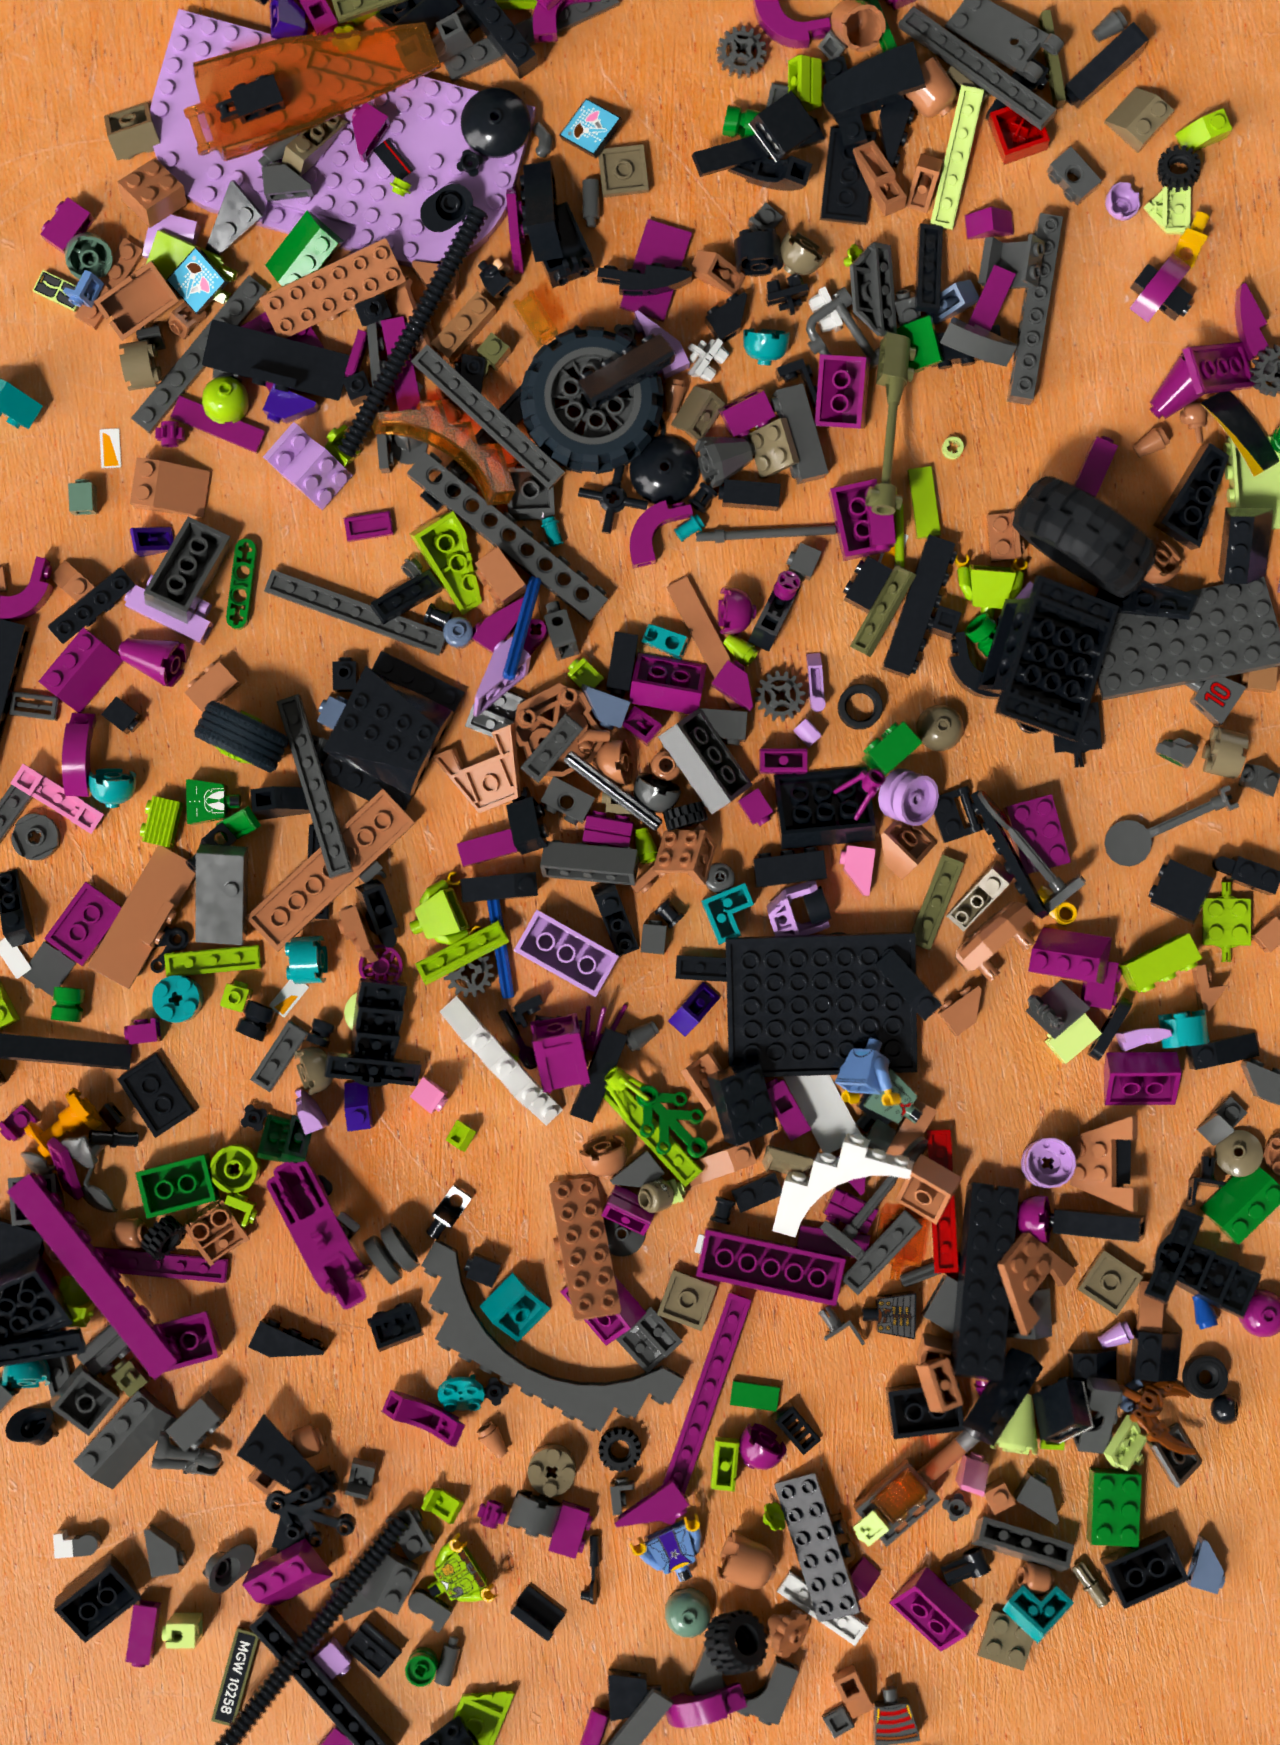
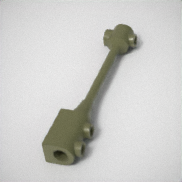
(894, 374)

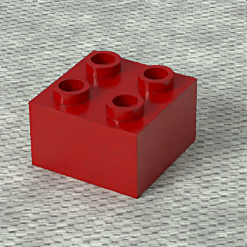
(1016, 136)

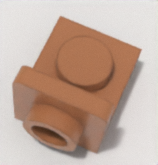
(184, 319)

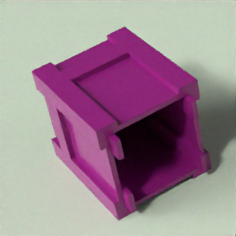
(559, 1052)

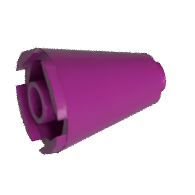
(1174, 391)
(155, 658)

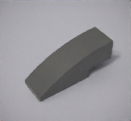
(978, 342)

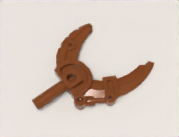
(1150, 1405)

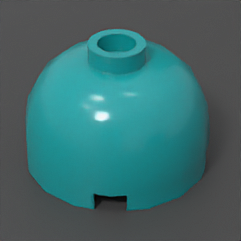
(765, 344)
(112, 787)
(27, 1374)

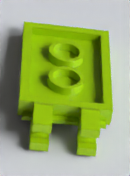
(170, 251)

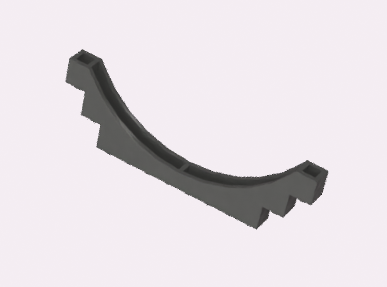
(581, 1400)

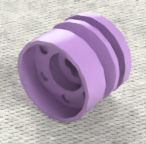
(1061, 1165)

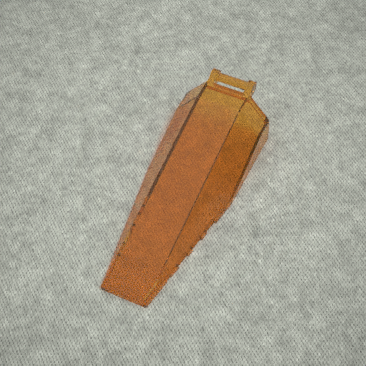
(316, 80)

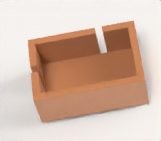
(137, 300)

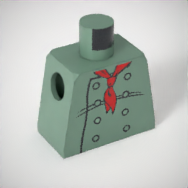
(895, 1112)

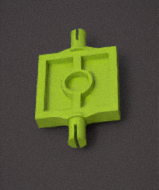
(1226, 922)

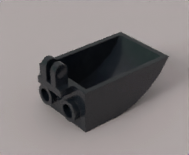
(576, 256)

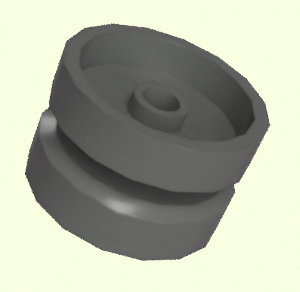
(391, 1253)

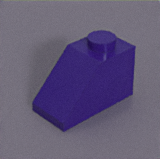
(287, 19)
(287, 406)
(694, 1009)
(357, 1107)

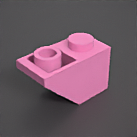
(429, 1095)

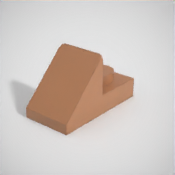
(1205, 995)

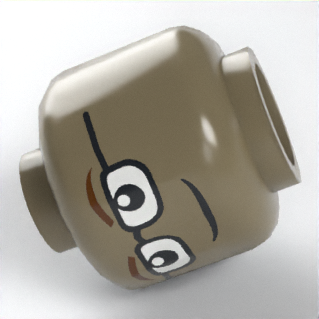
(656, 1196)

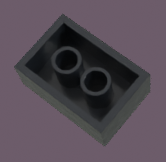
(742, 1102)
(911, 1415)
(1144, 1570)

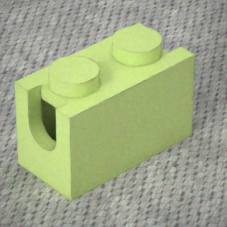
(1073, 1039)
(183, 1630)

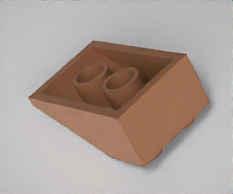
(169, 488)

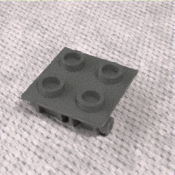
(1056, 1009)

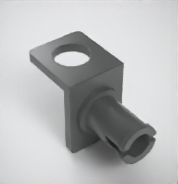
(835, 1325)

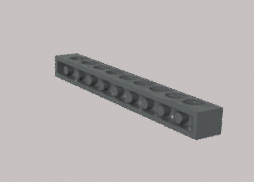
(420, 475)

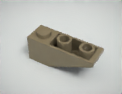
(311, 144)
(980, 896)

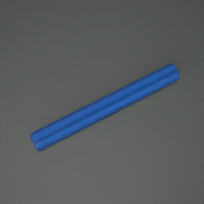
(521, 628)
(501, 953)

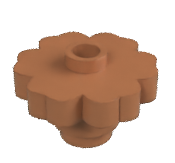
(787, 1632)

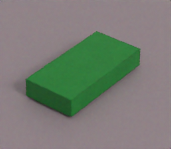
(240, 823)
(754, 1395)

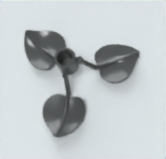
(85, 1155)

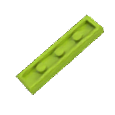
(462, 952)
(212, 961)

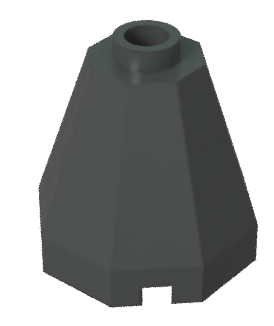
(722, 458)

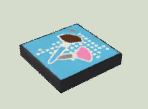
(591, 128)
(197, 280)

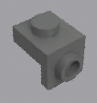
(905, 307)
(1259, 779)
(361, 1478)

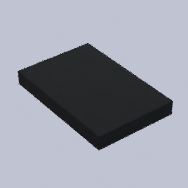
(156, 1095)

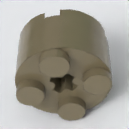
(139, 364)
(1225, 752)
(550, 1483)

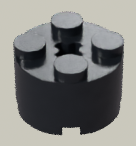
(758, 252)

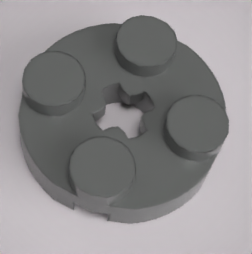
(23, 832)

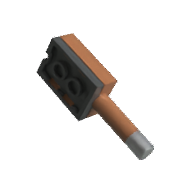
(927, 1475)

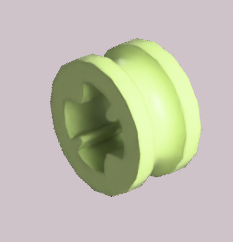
(955, 440)

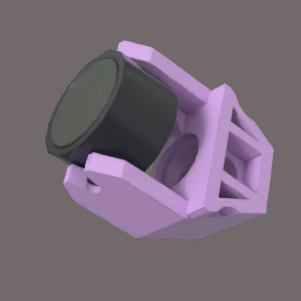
(815, 904)

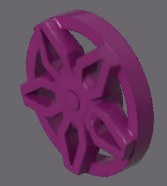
(383, 965)

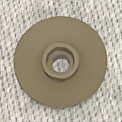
(1244, 1164)

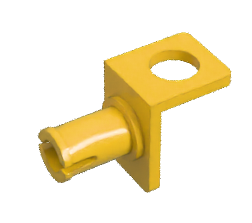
(1193, 237)

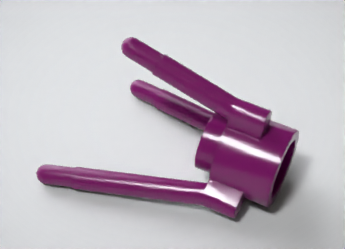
(870, 783)
(593, 1038)

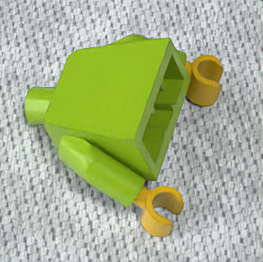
(989, 585)
(441, 914)

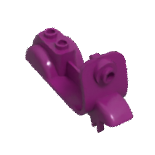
(318, 1232)

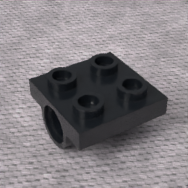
(452, 1734)

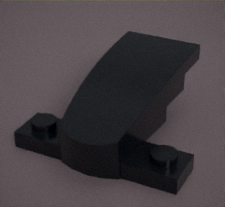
(868, 87)
(375, 1039)
(1199, 1270)

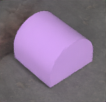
(807, 733)

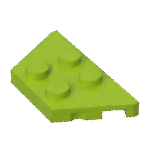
(484, 1713)

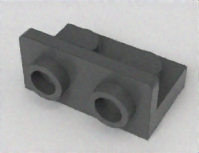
(416, 1539)

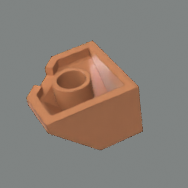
(905, 847)

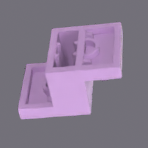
(307, 466)

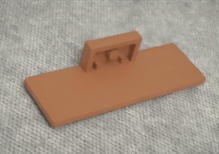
(332, 289)
(143, 917)
(583, 1249)

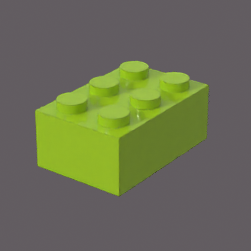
(1160, 963)

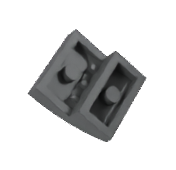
(497, 715)
(649, 1340)

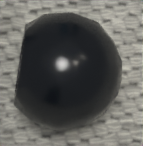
(1224, 1409)

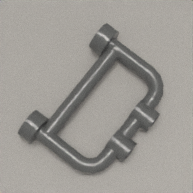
(840, 304)

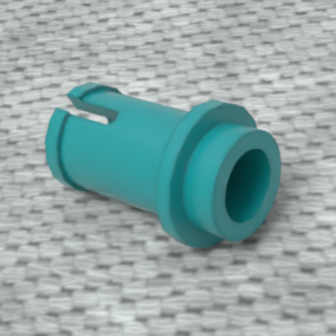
(689, 528)
(552, 531)

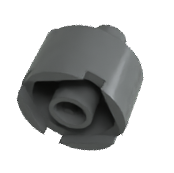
(534, 1513)

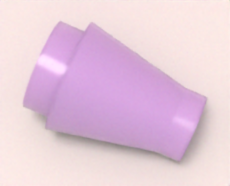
(1116, 1335)

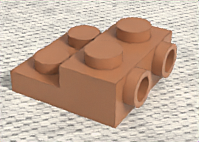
(355, 928)

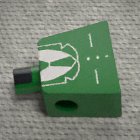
(208, 801)

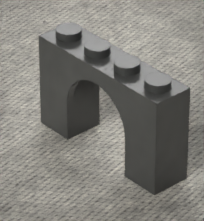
(766, 1703)

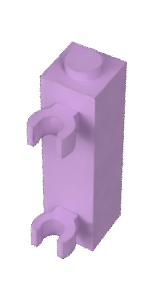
(197, 627)

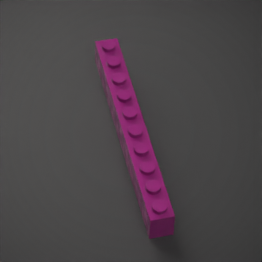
(94, 1274)

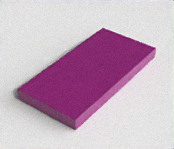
(658, 245)
(1218, 367)

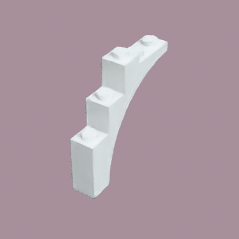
(499, 1061)
(827, 1172)

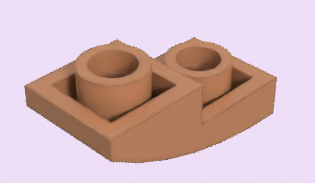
(1149, 1311)

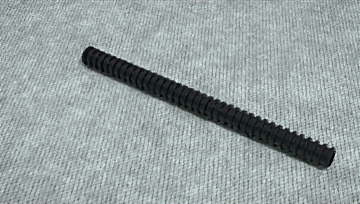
(413, 330)
(314, 1632)

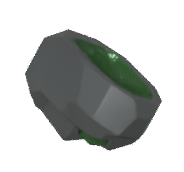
(1177, 751)

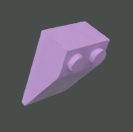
(493, 684)

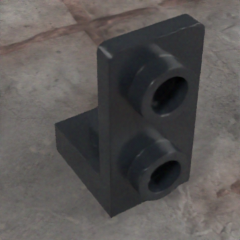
(791, 371)

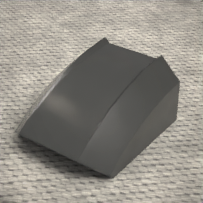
(531, 497)

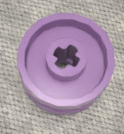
(908, 797)

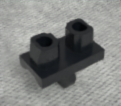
(796, 290)

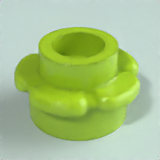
(400, 186)

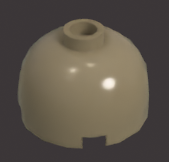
(800, 254)
(940, 727)
(312, 1069)

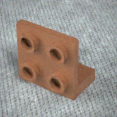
(686, 853)

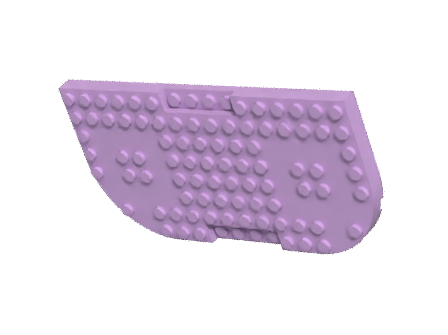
(348, 194)

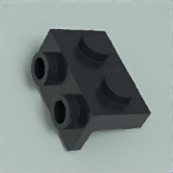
(471, 369)
(395, 1326)

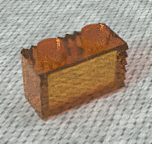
(901, 1496)

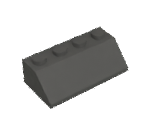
(125, 1439)

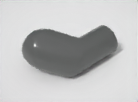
(545, 140)

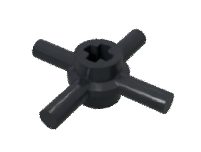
(611, 509)

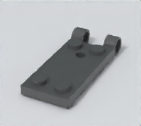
(991, 31)

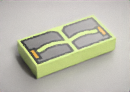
(52, 288)

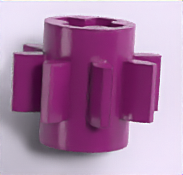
(169, 434)
(492, 1514)

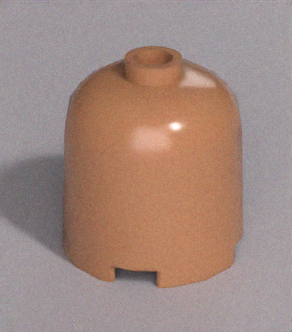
(858, 24)
(938, 93)
(746, 1562)

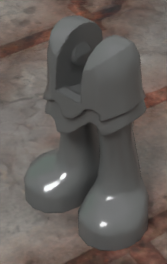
(197, 1461)

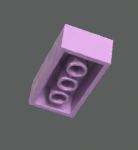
(566, 953)

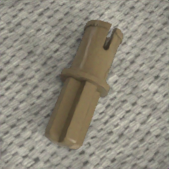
(1091, 1584)

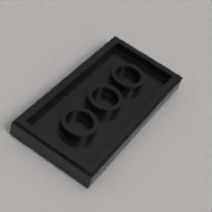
(844, 190)

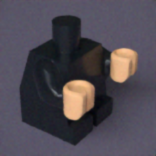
(495, 280)

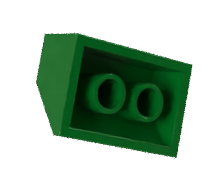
(303, 250)
(1243, 1204)

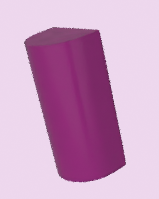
(595, 1726)

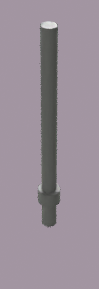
(720, 535)

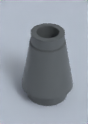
(1109, 26)
(641, 1035)

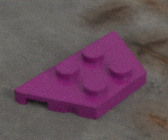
(516, 231)

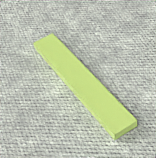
(957, 157)

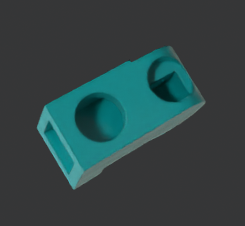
(665, 641)

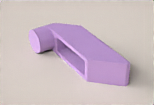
(815, 682)

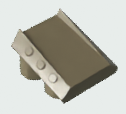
(784, 1161)

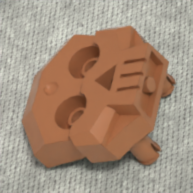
(531, 726)
(993, 935)

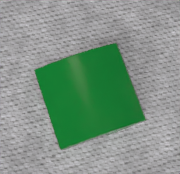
(925, 339)

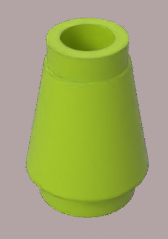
(741, 649)
(645, 845)

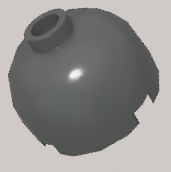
(656, 794)

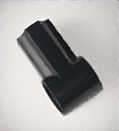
(971, 1564)

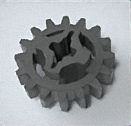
(741, 41)
(1267, 369)
(788, 703)
(472, 987)

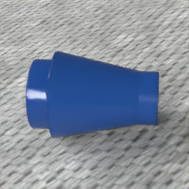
(1204, 1313)

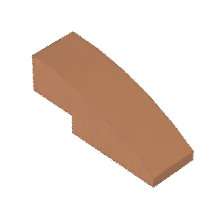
(880, 178)
(908, 1131)

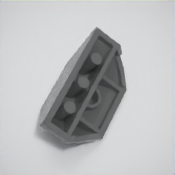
(874, 289)

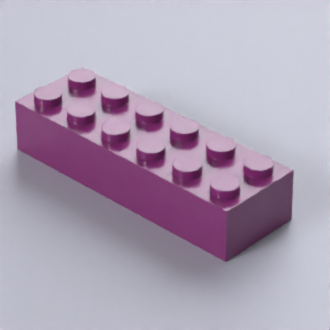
(770, 1266)

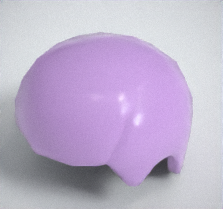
(1122, 201)

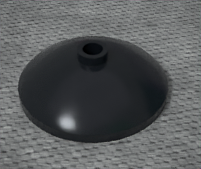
(500, 136)
(667, 485)

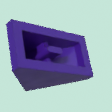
(151, 540)

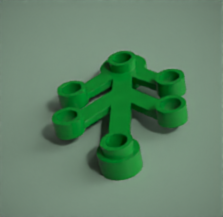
(669, 1118)

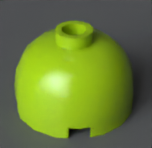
(225, 400)

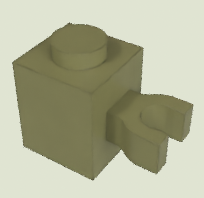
(494, 352)
(130, 1376)

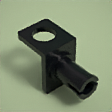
(373, 310)
(209, 839)
(1206, 1179)
(446, 1213)

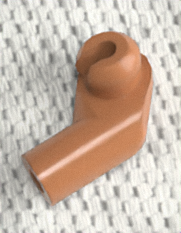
(590, 738)

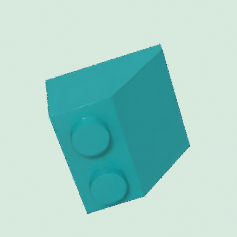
(514, 1307)

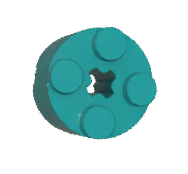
(306, 960)
(166, 991)
(1185, 1028)

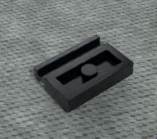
(373, 1649)

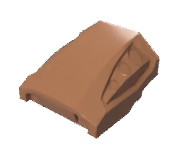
(212, 1233)

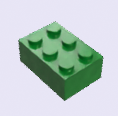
(896, 745)
(177, 1186)
(1113, 1507)

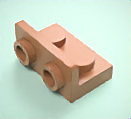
(1003, 538)

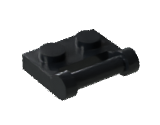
(948, 817)

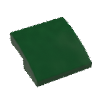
(283, 1140)

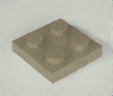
(623, 171)
(773, 448)
(1109, 1282)
(687, 1300)
(1005, 1641)

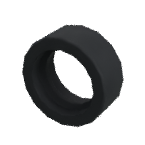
(876, 699)

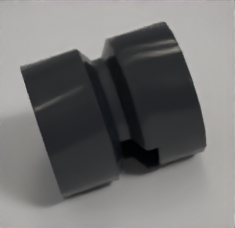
(255, 1020)

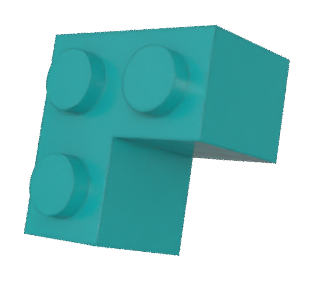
(17, 406)
(721, 910)
(1037, 1616)

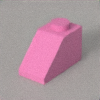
(858, 866)
(973, 1473)

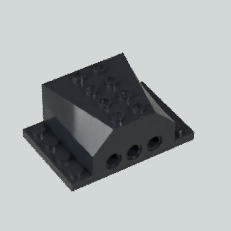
(1049, 657)
(389, 730)

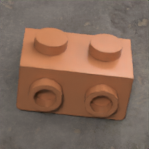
(696, 1077)

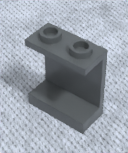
(1018, 257)

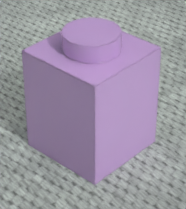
(333, 1658)

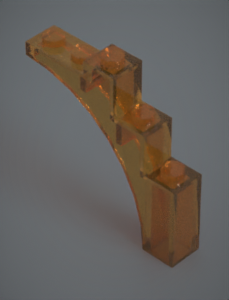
(456, 439)

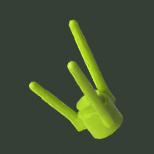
(618, 1079)

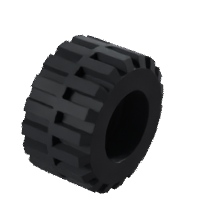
(721, 1643)

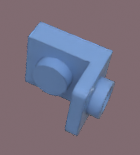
(85, 291)

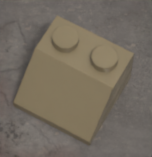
(1139, 117)
(131, 131)

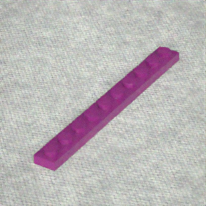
(707, 1391)

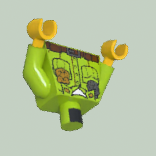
(459, 1575)

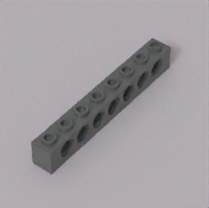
(1034, 315)

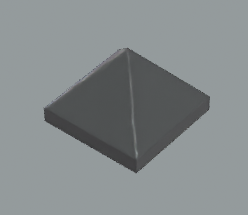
(832, 46)

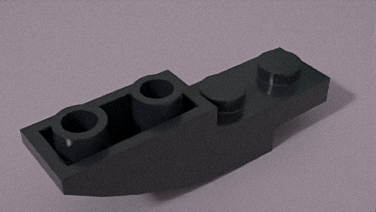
(654, 281)

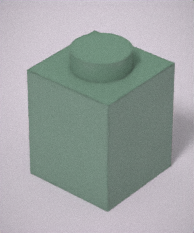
(82, 497)

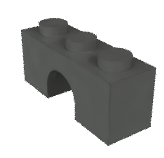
(451, 38)
(1103, 1397)

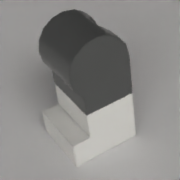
(75, 1545)

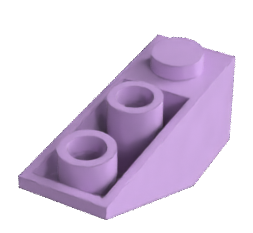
(647, 327)

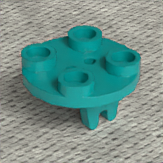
(461, 1394)

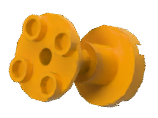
(71, 1118)

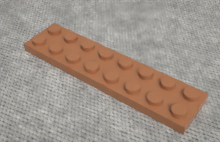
(309, 886)

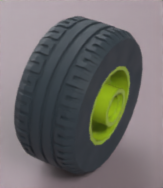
(241, 736)

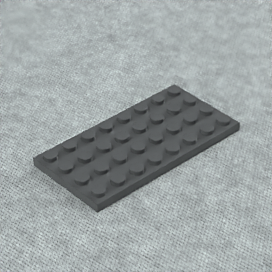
(1226, 636)

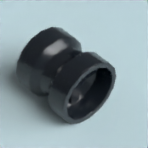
(320, 1032)

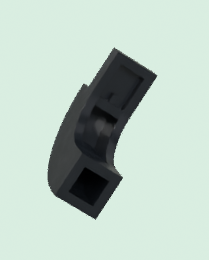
(780, 175)
(963, 670)

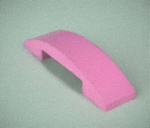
(54, 797)

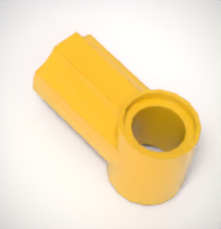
(1044, 894)

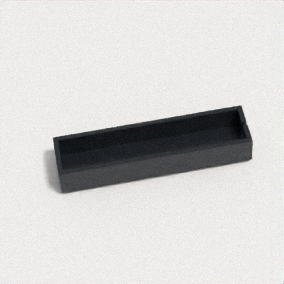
(981, 1294)

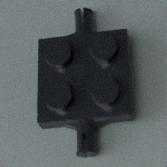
(1089, 739)

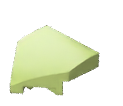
(1171, 210)
(1126, 1446)

